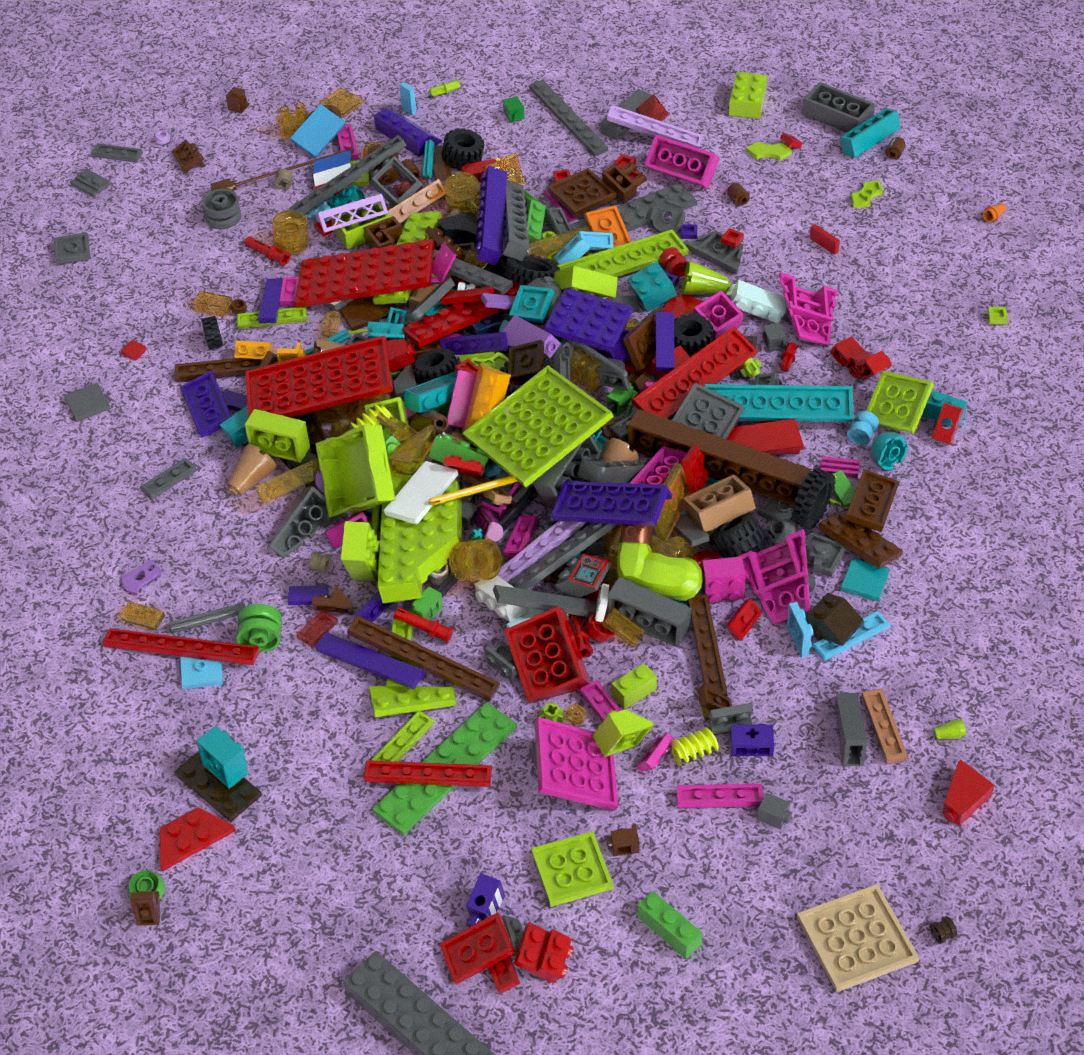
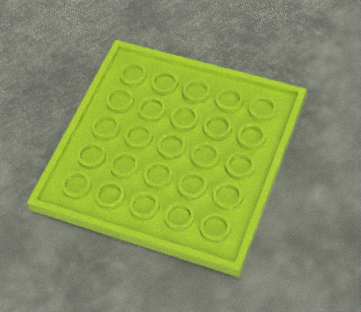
(537, 425)

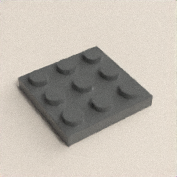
(709, 412)

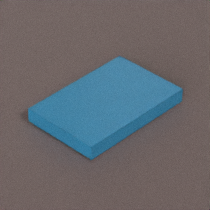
(318, 131)

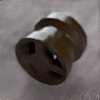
(943, 929)

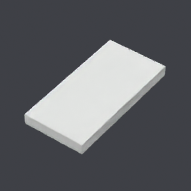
(412, 500)

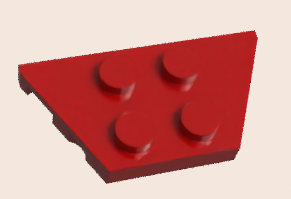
(190, 835)

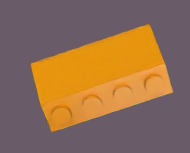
(487, 393)

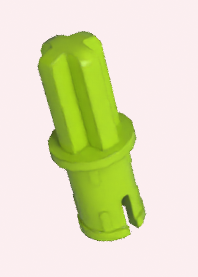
(445, 88)

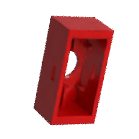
(952, 412)

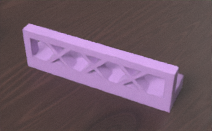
(349, 208)

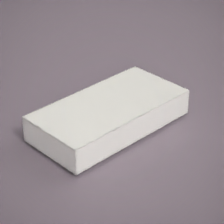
(602, 602)

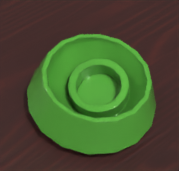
(146, 881)

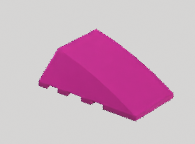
(808, 310)
(780, 576)

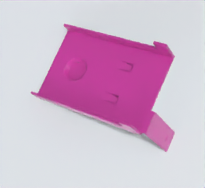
(442, 263)
(502, 509)

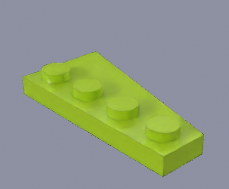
(400, 699)

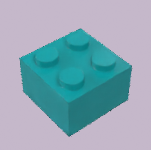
(651, 286)
(222, 756)

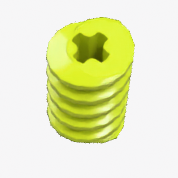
(371, 419)
(693, 744)

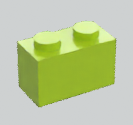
(634, 686)

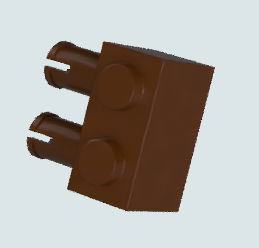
(621, 183)

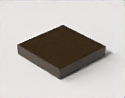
(525, 360)

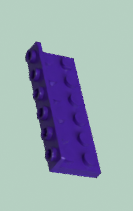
(610, 502)

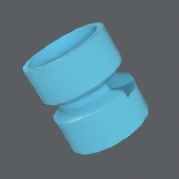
(863, 428)

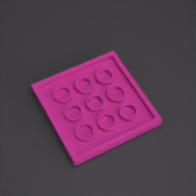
(573, 765)

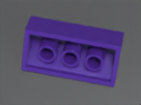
(393, 124)

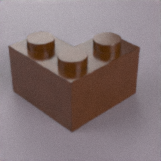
(383, 233)

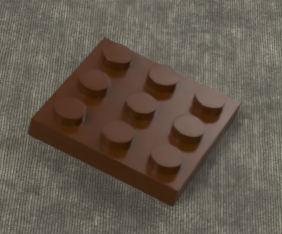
(581, 192)

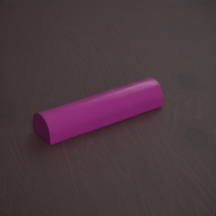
(488, 523)

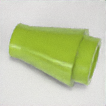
(951, 730)

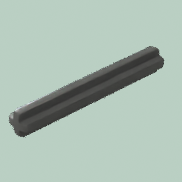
(205, 618)

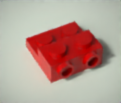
(543, 952)

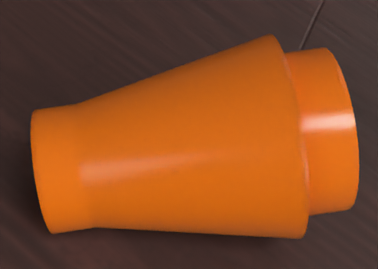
(993, 212)

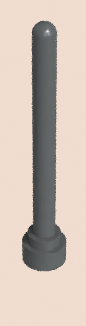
(600, 358)

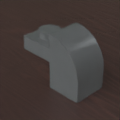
(469, 510)

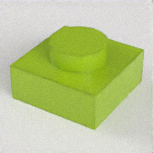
(997, 315)

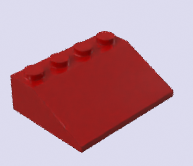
(547, 656)

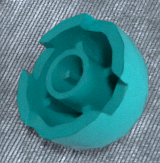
(888, 449)

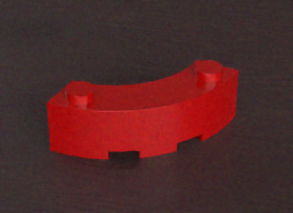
(859, 361)

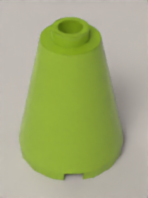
(703, 281)

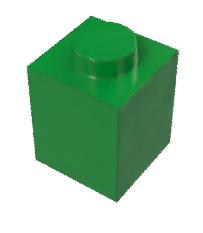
(513, 109)

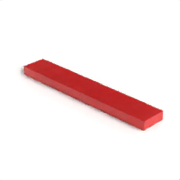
(428, 773)

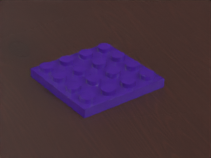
(589, 320)

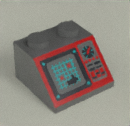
(582, 575)

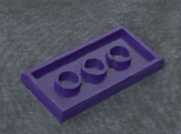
(206, 403)

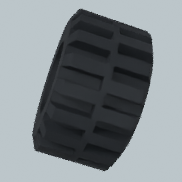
(462, 147)
(692, 333)
(434, 364)
(738, 536)

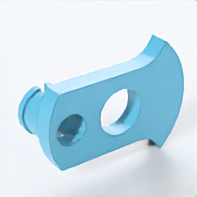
(322, 207)

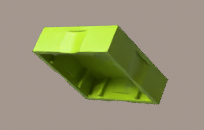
(355, 471)

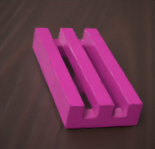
(840, 464)

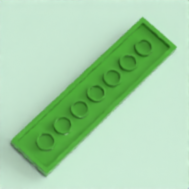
(467, 745)

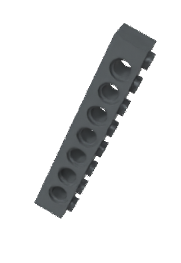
(515, 224)

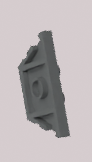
(710, 248)

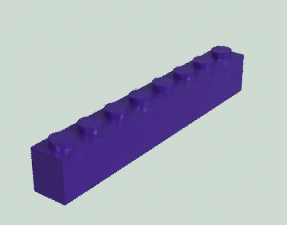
(491, 215)

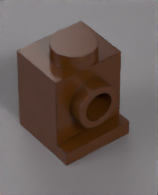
(237, 100)
(624, 841)

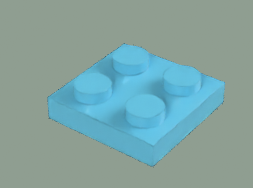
(799, 629)

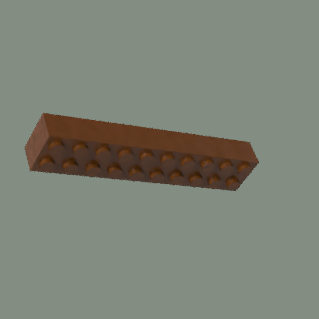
(722, 458)

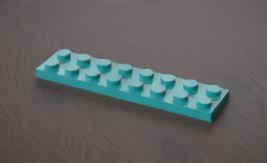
(790, 402)

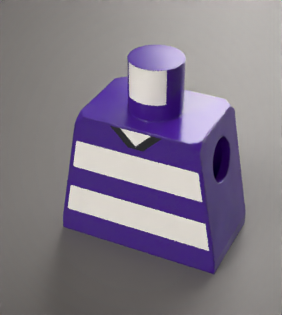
(484, 899)

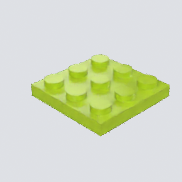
(899, 401)
(572, 868)

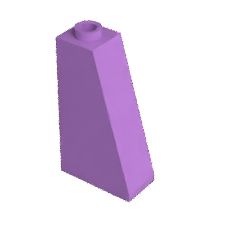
(522, 332)

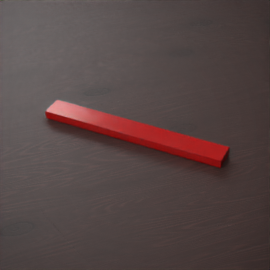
(181, 646)

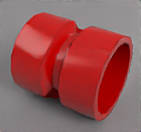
(673, 261)

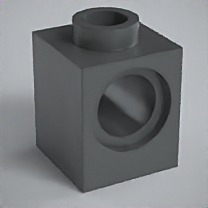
(774, 337)

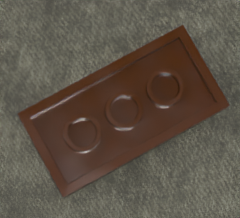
(642, 341)
(872, 500)
(860, 540)

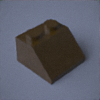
(834, 619)

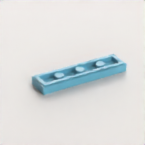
(872, 625)

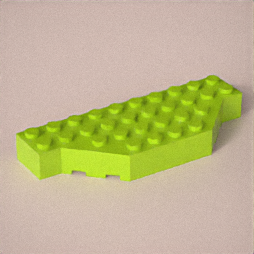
(413, 550)

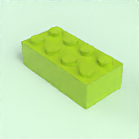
(360, 551)

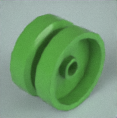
(259, 627)

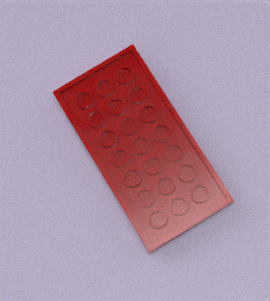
(365, 273)
(321, 379)

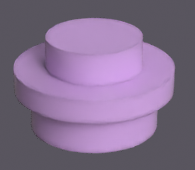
(162, 137)

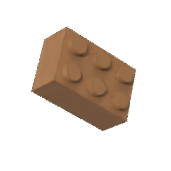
(719, 503)

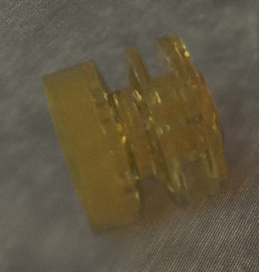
(459, 189)
(290, 232)
(583, 370)
(475, 560)

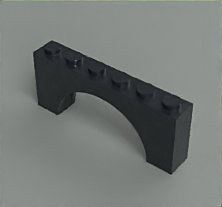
(464, 229)

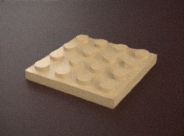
(857, 938)

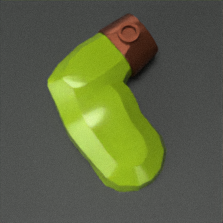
(668, 576)

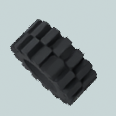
(212, 332)

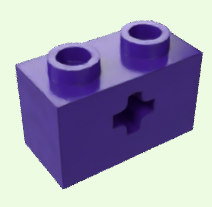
(752, 740)

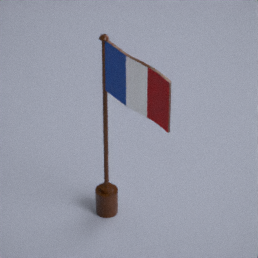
(324, 170)

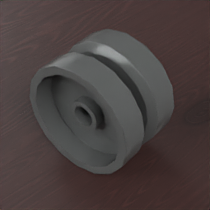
(221, 208)

